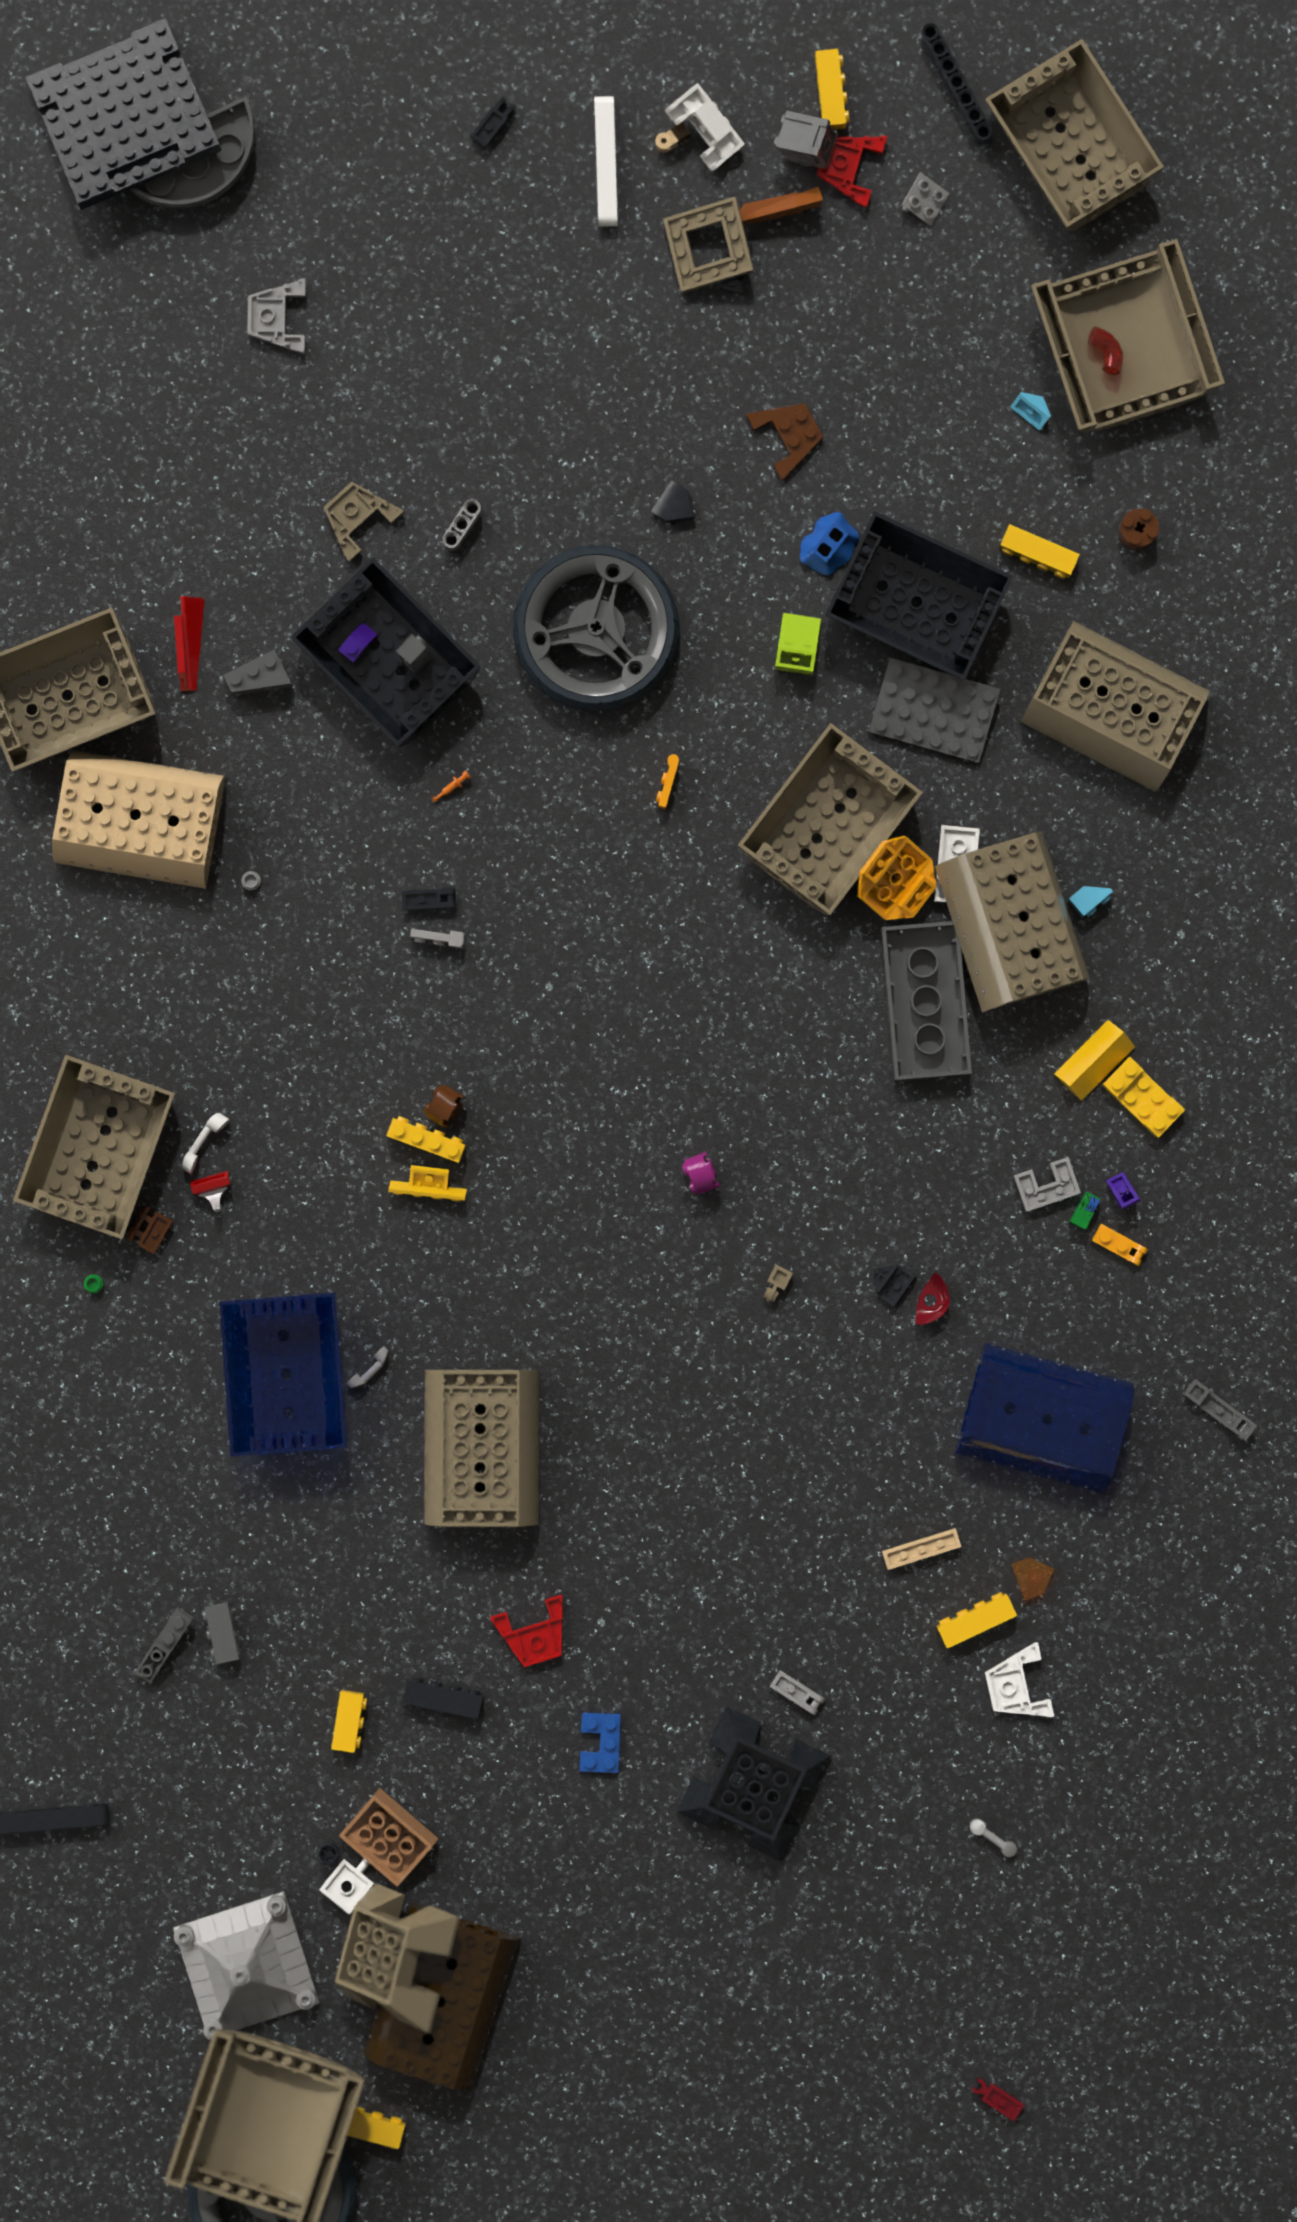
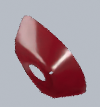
(938, 1288)

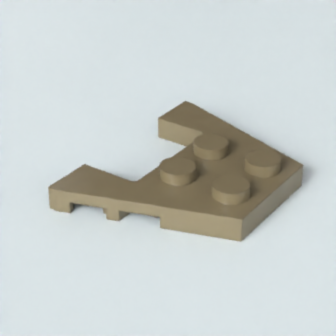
(352, 509)

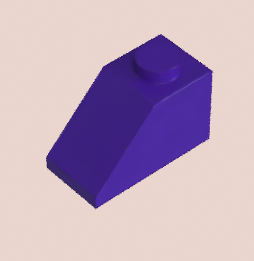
(357, 642)

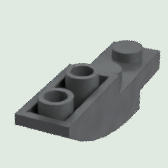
(164, 1645)

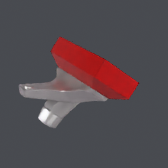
(212, 1188)

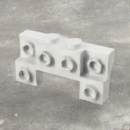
(709, 123)

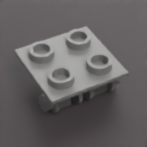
(925, 199)

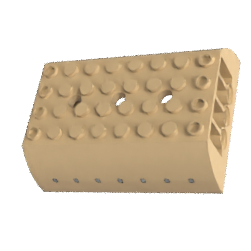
(142, 846)

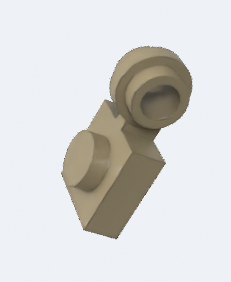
(778, 1278)

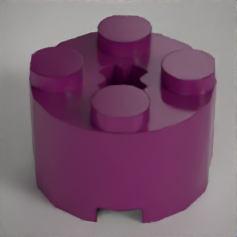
(701, 1173)

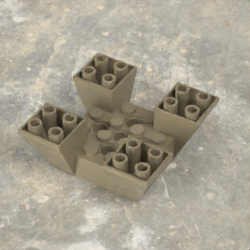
(384, 1953)

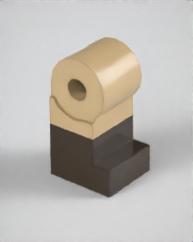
(672, 138)

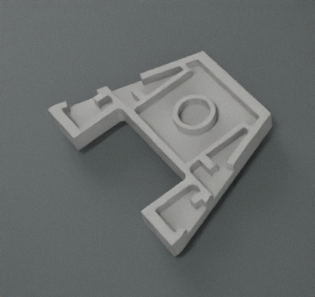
(268, 315)

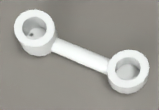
(215, 1123)

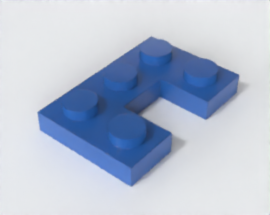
(609, 1728)

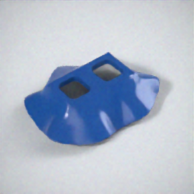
(840, 551)

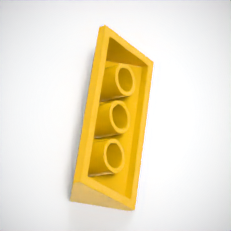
(1094, 1060)

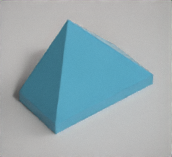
(1032, 409)

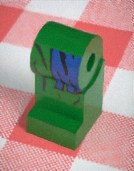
(1084, 1210)

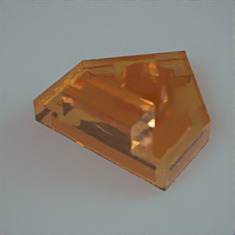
(1031, 1577)

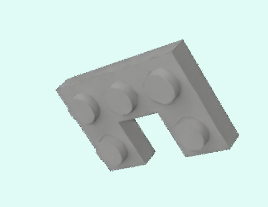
(1063, 1187)

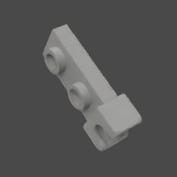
(455, 938)

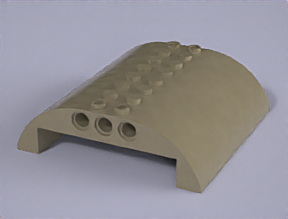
(1159, 327)
(265, 2125)

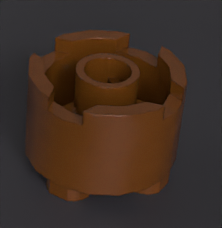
(1143, 519)
(444, 1105)

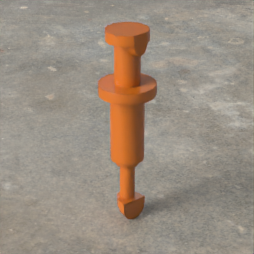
(453, 785)

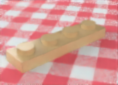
(921, 1548)

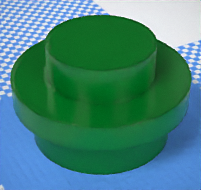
(93, 1283)

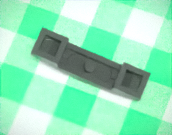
(1220, 1410)

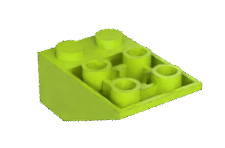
(797, 644)

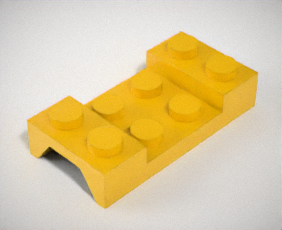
(1143, 1097)

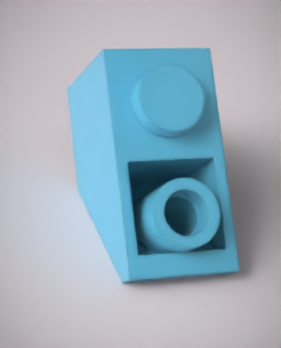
(1087, 898)

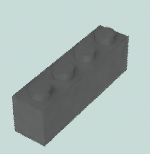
(414, 653)

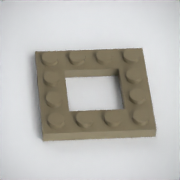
(737, 264)

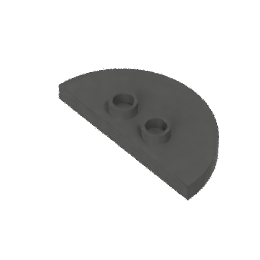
(214, 174)

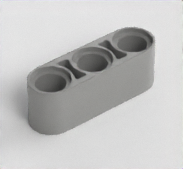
(461, 534)

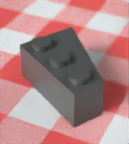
(258, 675)

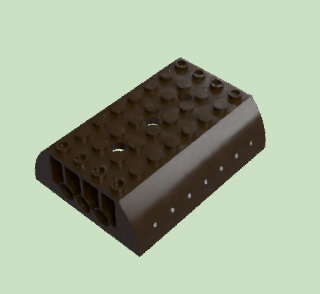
(466, 2019)

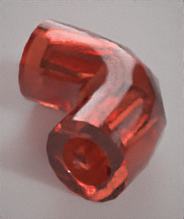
(1110, 347)

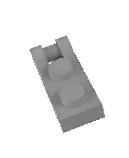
(796, 1692)

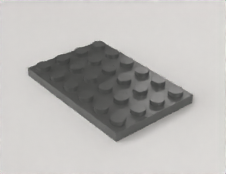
(934, 710)

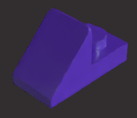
(1122, 1190)

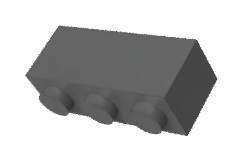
(221, 1632)

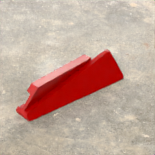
(188, 641)

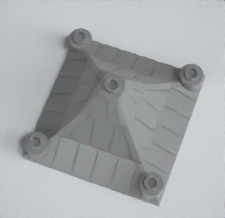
(246, 1964)

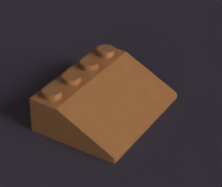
(388, 1837)

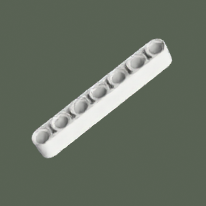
(606, 161)

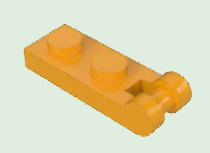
(667, 780)
(1118, 1244)

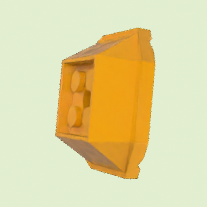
(910, 886)

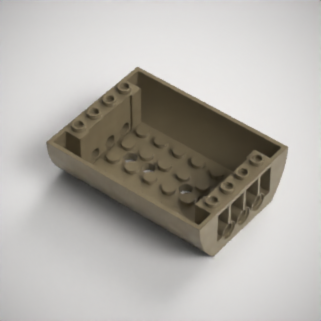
(1094, 126)
(1105, 725)
(807, 808)
(73, 1138)
(506, 1448)

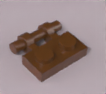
(154, 1232)

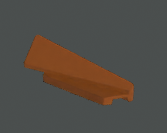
(780, 206)

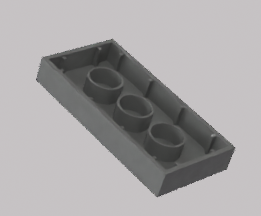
(925, 1001)

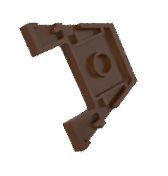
(796, 430)

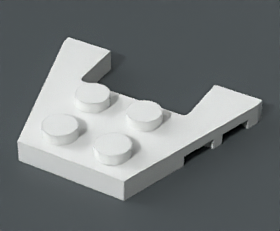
(1009, 1688)

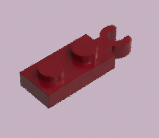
(999, 2099)

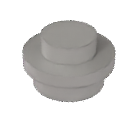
(251, 880)

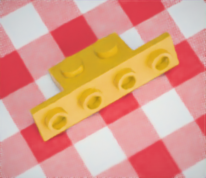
(428, 1182)

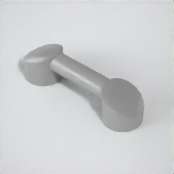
(357, 1381)
(978, 1827)

